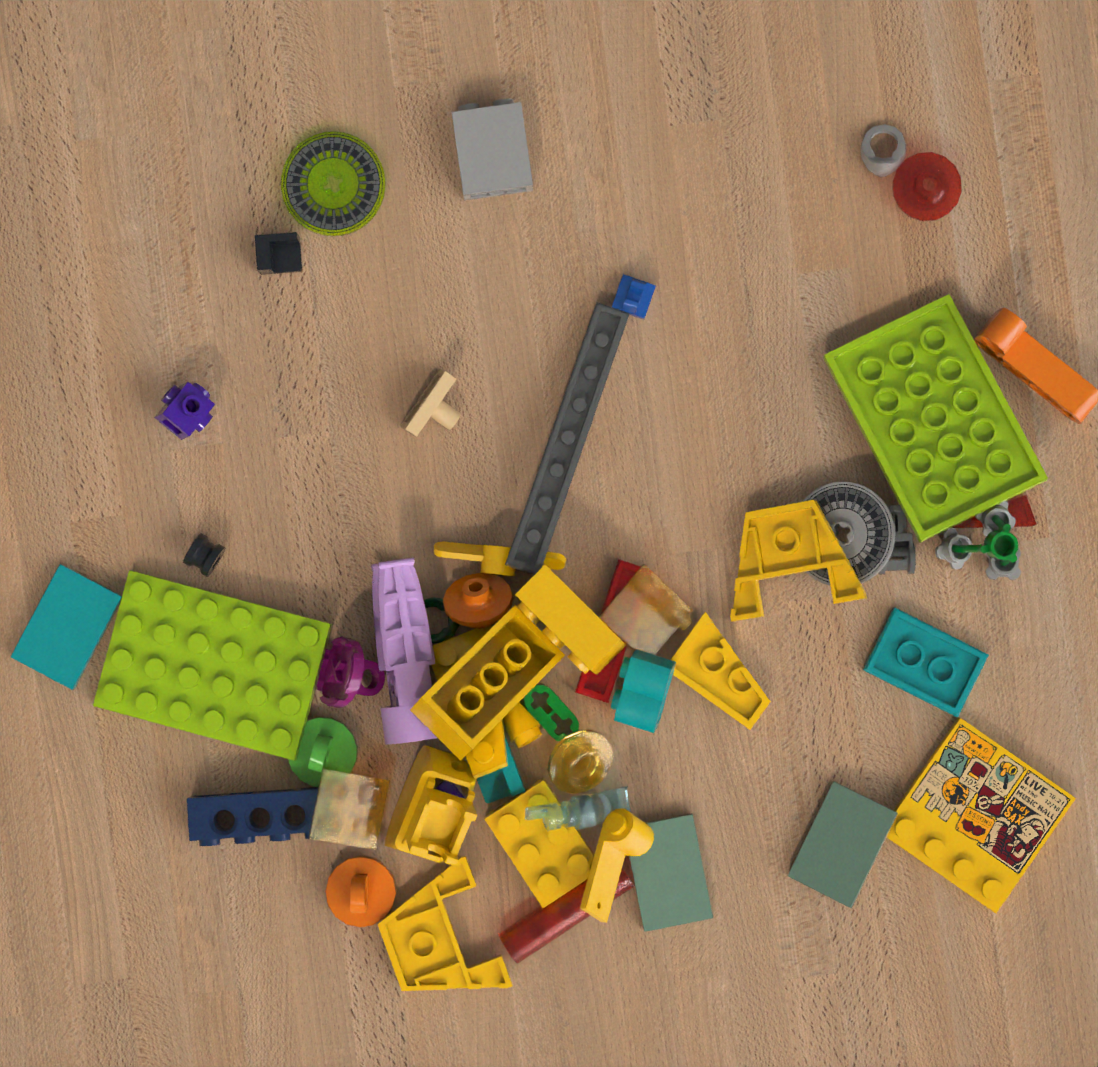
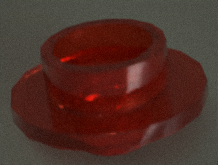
(914, 198)

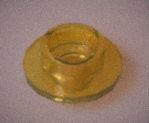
(580, 761)

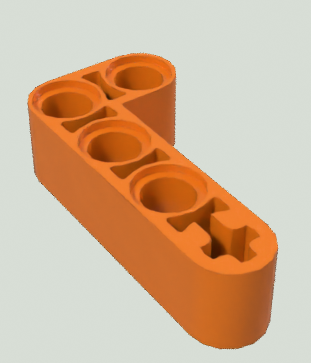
(1036, 366)

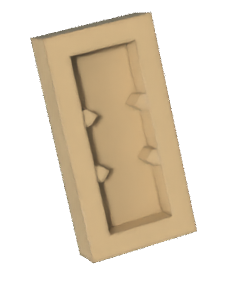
(432, 405)

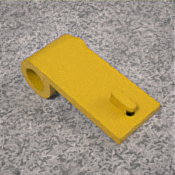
(620, 836)

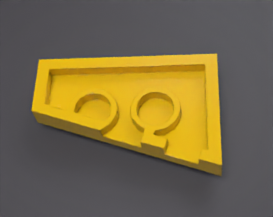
(715, 672)

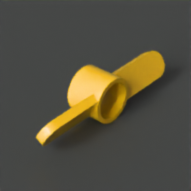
(491, 557)

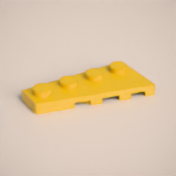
(490, 752)

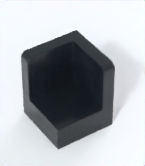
(278, 253)

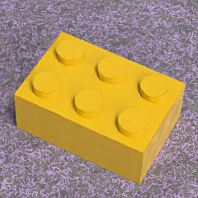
(569, 621)
(547, 860)

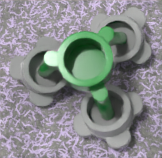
(999, 544)

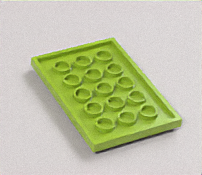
(935, 418)
(212, 665)

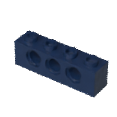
(204, 810)

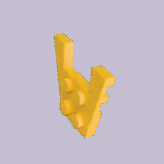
(786, 543)
(425, 944)

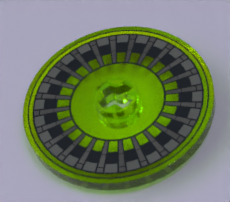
(307, 174)

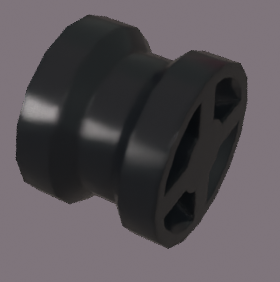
(204, 555)

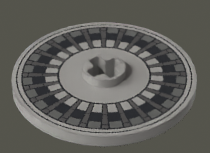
(870, 526)

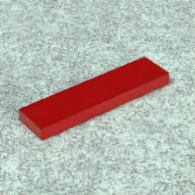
(602, 684)

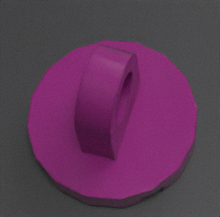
(343, 673)

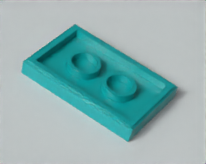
(67, 627)
(925, 662)

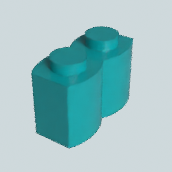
(643, 690)

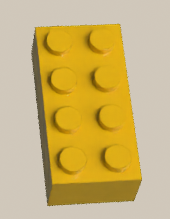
(487, 682)

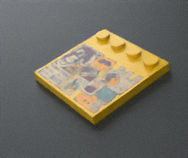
(978, 815)

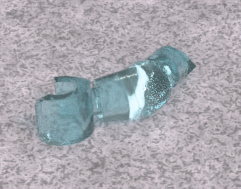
(582, 810)

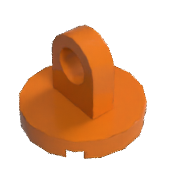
(360, 891)

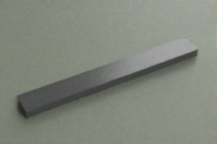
(567, 439)

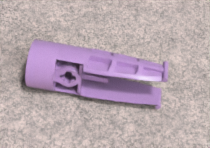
(402, 647)

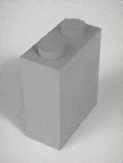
(492, 149)

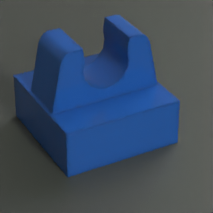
(633, 296)

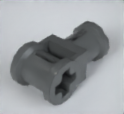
(903, 544)

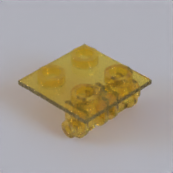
(646, 612)
(349, 809)

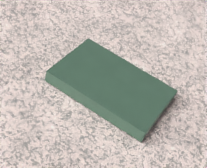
(842, 844)
(671, 876)

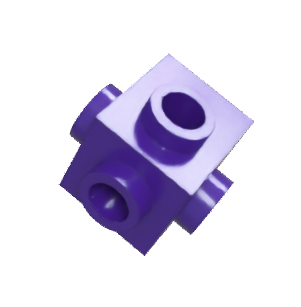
(175, 414)

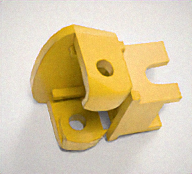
(428, 819)

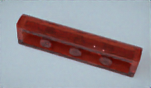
(549, 923)

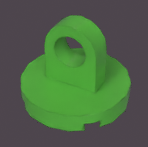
(324, 746)

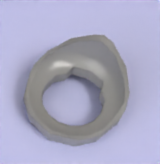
(883, 166)

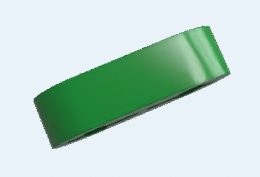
(545, 718)

